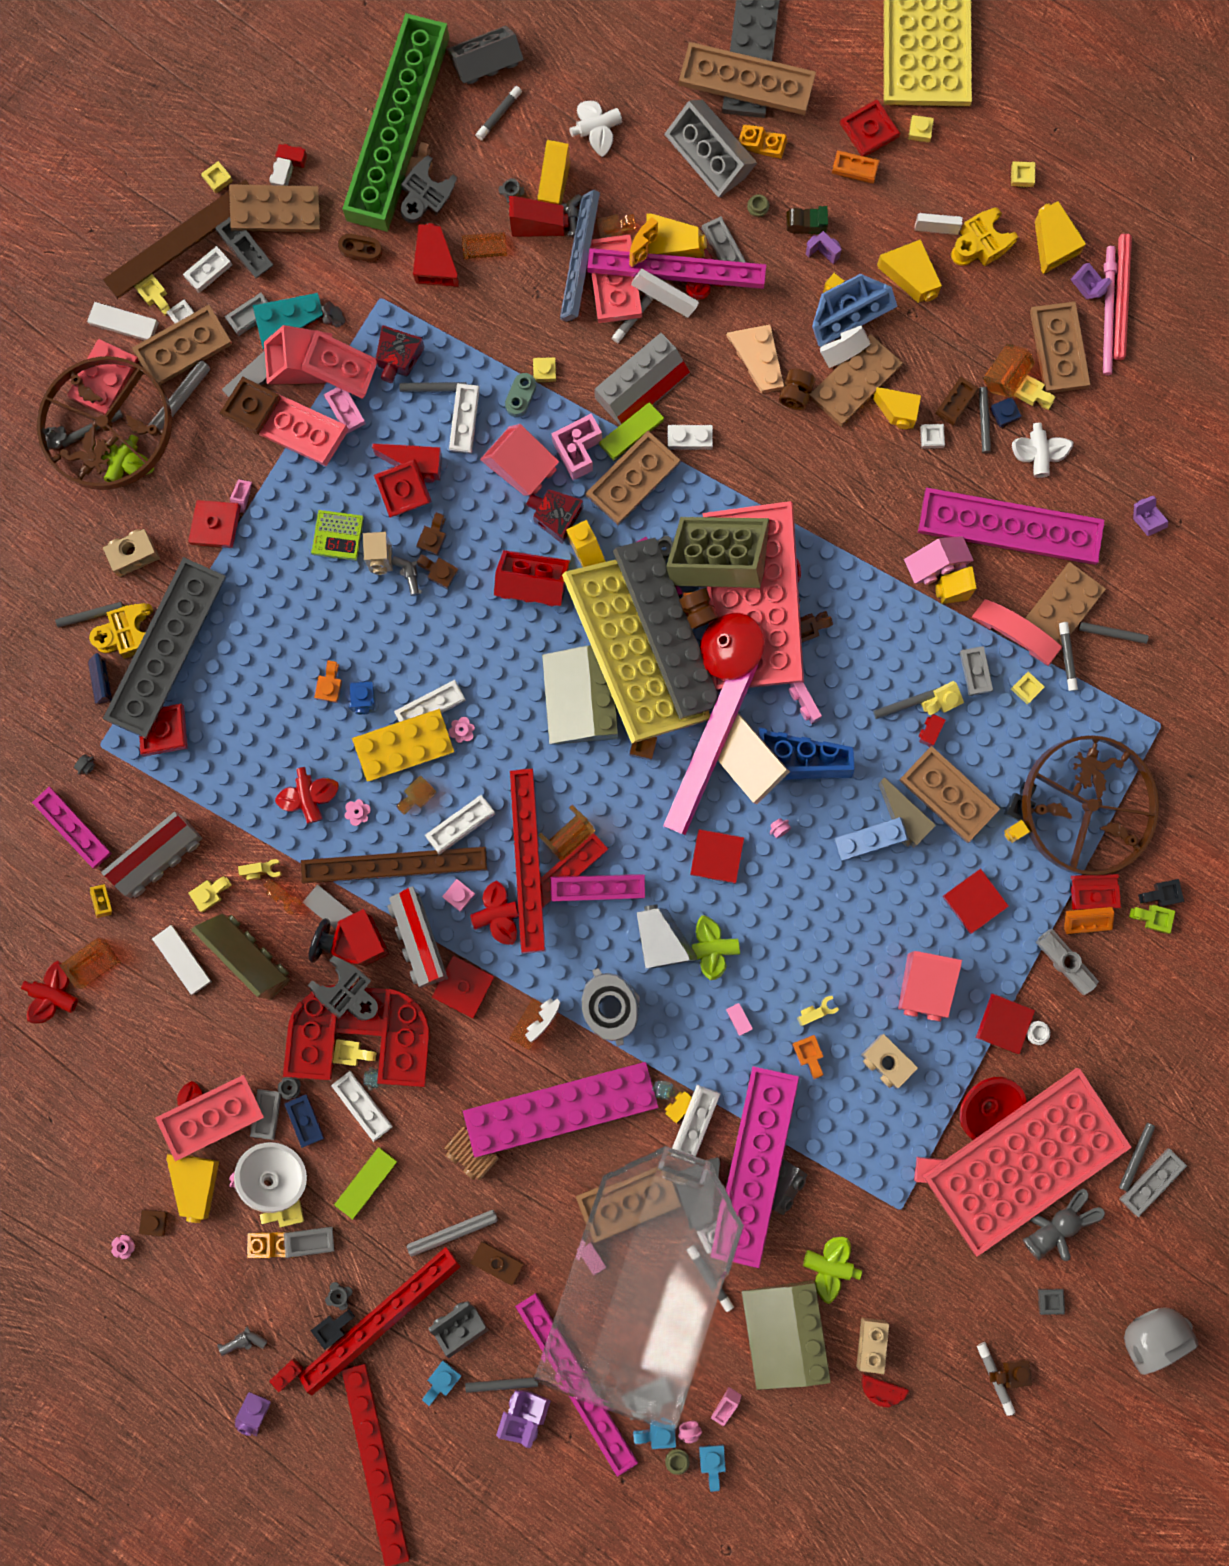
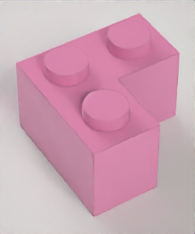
(573, 442)
(938, 558)

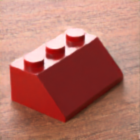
(530, 578)

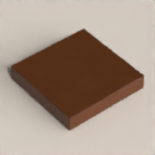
(250, 405)

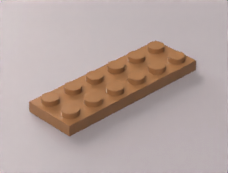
(747, 78)

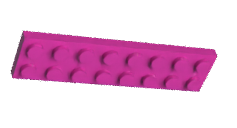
(1011, 526)
(559, 1109)
(760, 1157)

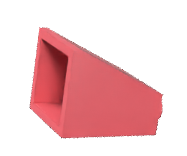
(286, 354)
(520, 460)
(929, 985)

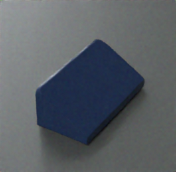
(99, 679)

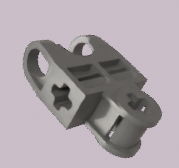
(424, 192)
(331, 995)

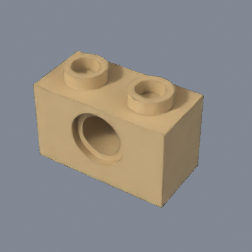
(377, 552)
(143, 555)
(902, 1066)
(872, 1345)

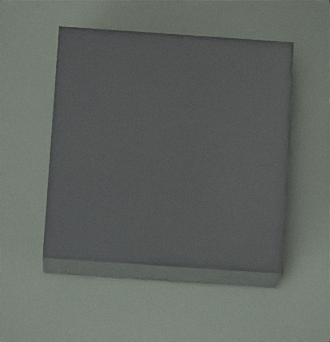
(1051, 1301)

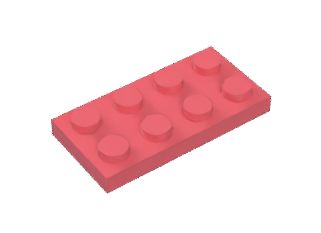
(614, 293)
(304, 431)
(209, 1117)

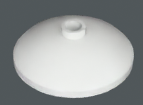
(271, 1163)

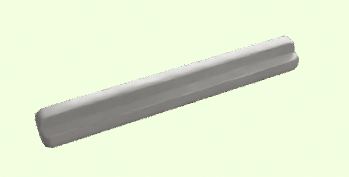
(182, 392)
(452, 1233)

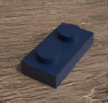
(304, 1121)

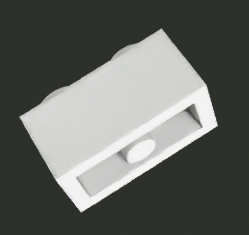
(282, 172)

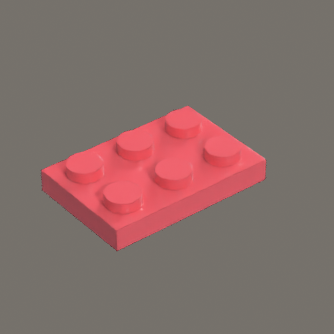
(339, 364)
(104, 380)

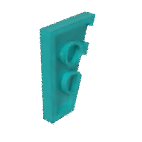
(290, 312)

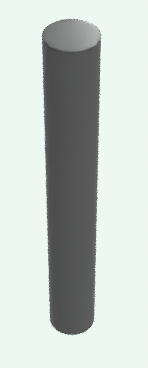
(429, 387)
(984, 420)
(79, 434)
(86, 615)
(1112, 632)
(904, 704)
(1137, 1157)
(500, 1385)

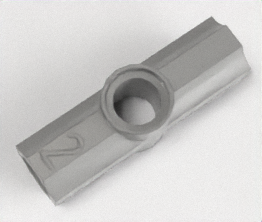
(1057, 951)

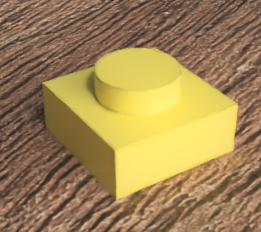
(920, 128)
(1023, 174)
(217, 177)
(544, 369)
(1027, 688)

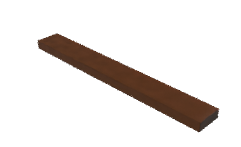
(169, 246)
(393, 865)

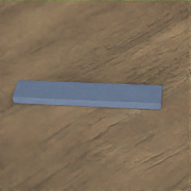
(579, 256)

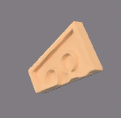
(759, 355)

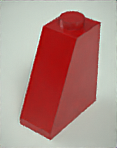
(536, 218)
(432, 258)

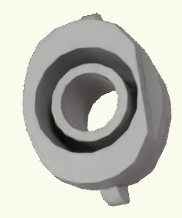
(610, 1028)
(1159, 1339)

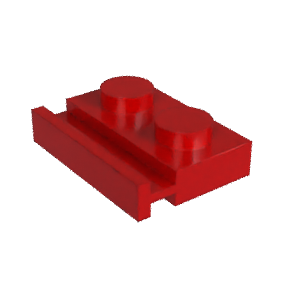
(1095, 891)

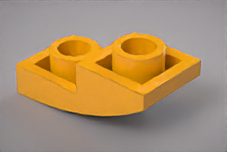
(761, 142)
(643, 238)
(266, 1245)

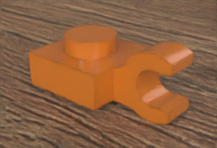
(329, 687)
(808, 1053)

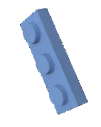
(871, 839)

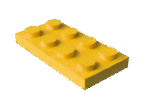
(403, 745)

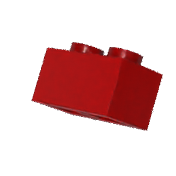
(295, 154)
(930, 733)
(286, 1375)

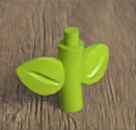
(123, 460)
(713, 948)
(831, 1267)

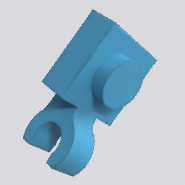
(442, 1381)
(658, 1436)
(711, 1462)

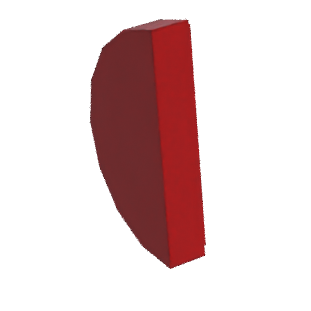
(882, 1392)

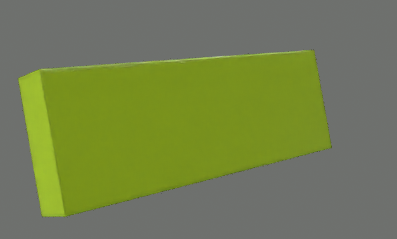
(631, 431)
(365, 1183)

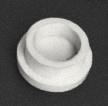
(1038, 1033)

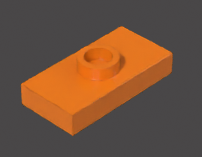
(855, 166)
(1089, 920)

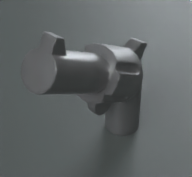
(572, 211)
(409, 572)
(242, 1340)

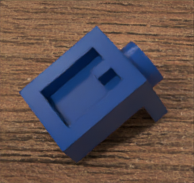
(362, 697)

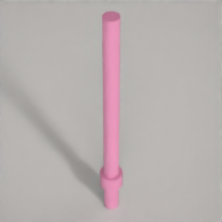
(1110, 270)

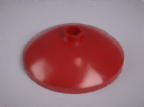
(741, 650)
(1002, 1099)

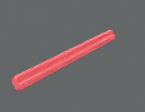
(1122, 297)

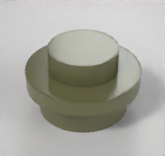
(758, 205)
(677, 1461)

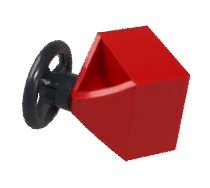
(354, 941)

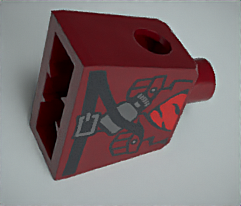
(397, 353)
(555, 512)

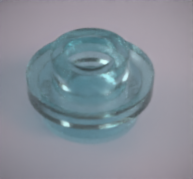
(370, 1078)
(663, 1089)

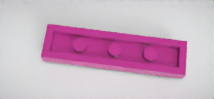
(72, 827)
(597, 887)

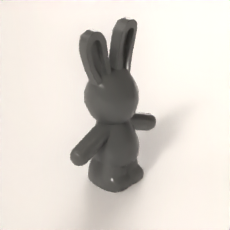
(1064, 1224)

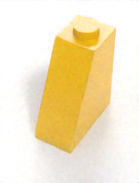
(554, 172)
(1056, 237)
(677, 239)
(911, 271)
(193, 1185)

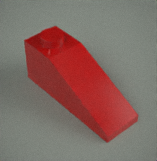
(428, 458)

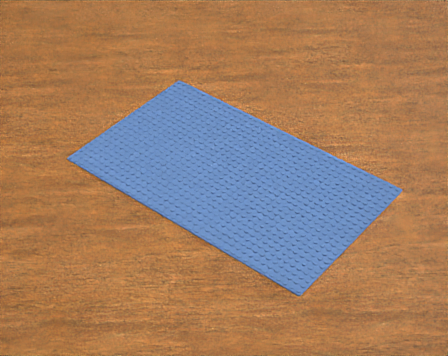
(797, 909)

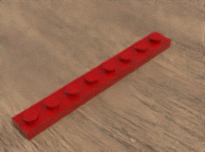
(527, 861)
(378, 1321)
(375, 1465)

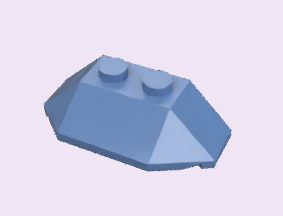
(851, 306)

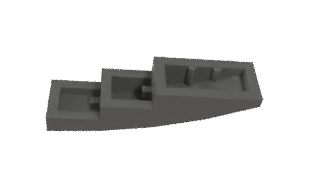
(244, 248)

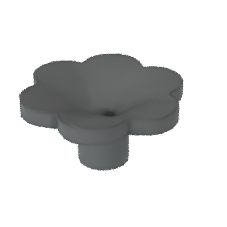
(332, 315)
(55, 437)

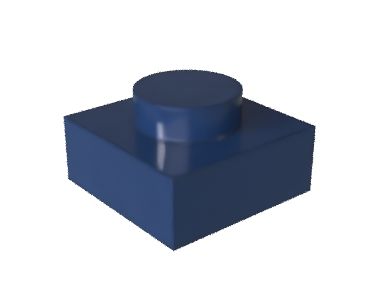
(1005, 412)

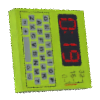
(337, 535)

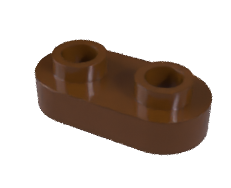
(362, 246)

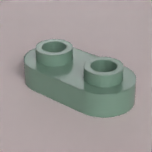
(520, 393)

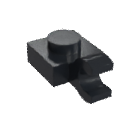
(1014, 807)
(1165, 893)
(330, 1329)

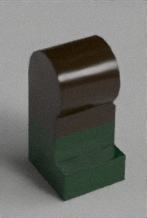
(807, 221)

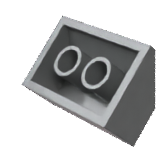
(485, 54)

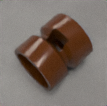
(796, 391)
(698, 608)

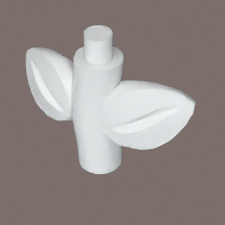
(596, 125)
(1041, 450)

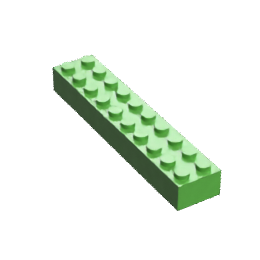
(396, 122)

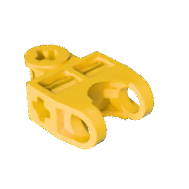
(982, 240)
(122, 631)

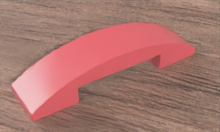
(1018, 629)

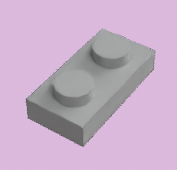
(976, 671)

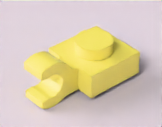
(153, 293)
(1032, 390)
(945, 699)
(253, 871)
(207, 895)
(811, 1014)
(349, 1053)
(287, 1217)

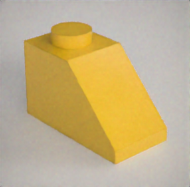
(898, 406)
(585, 544)
(956, 586)

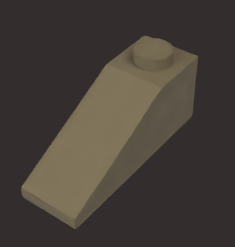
(898, 806)

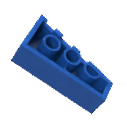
(808, 757)

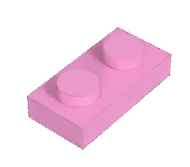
(344, 408)
(809, 709)

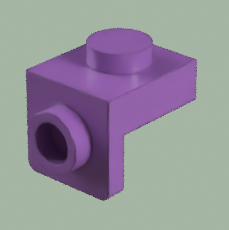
(828, 247)
(1090, 282)
(1148, 516)
(529, 1406)
(251, 1414)
(517, 1430)

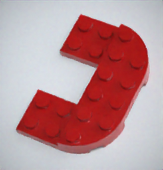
(398, 1022)

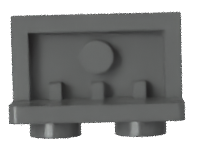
(789, 1183)
(458, 1328)

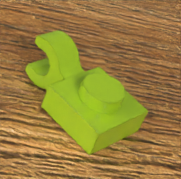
(1156, 919)

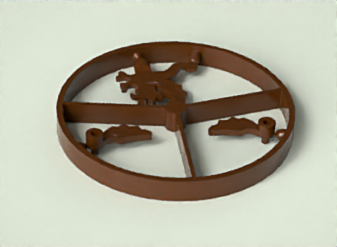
(93, 457)
(1090, 767)

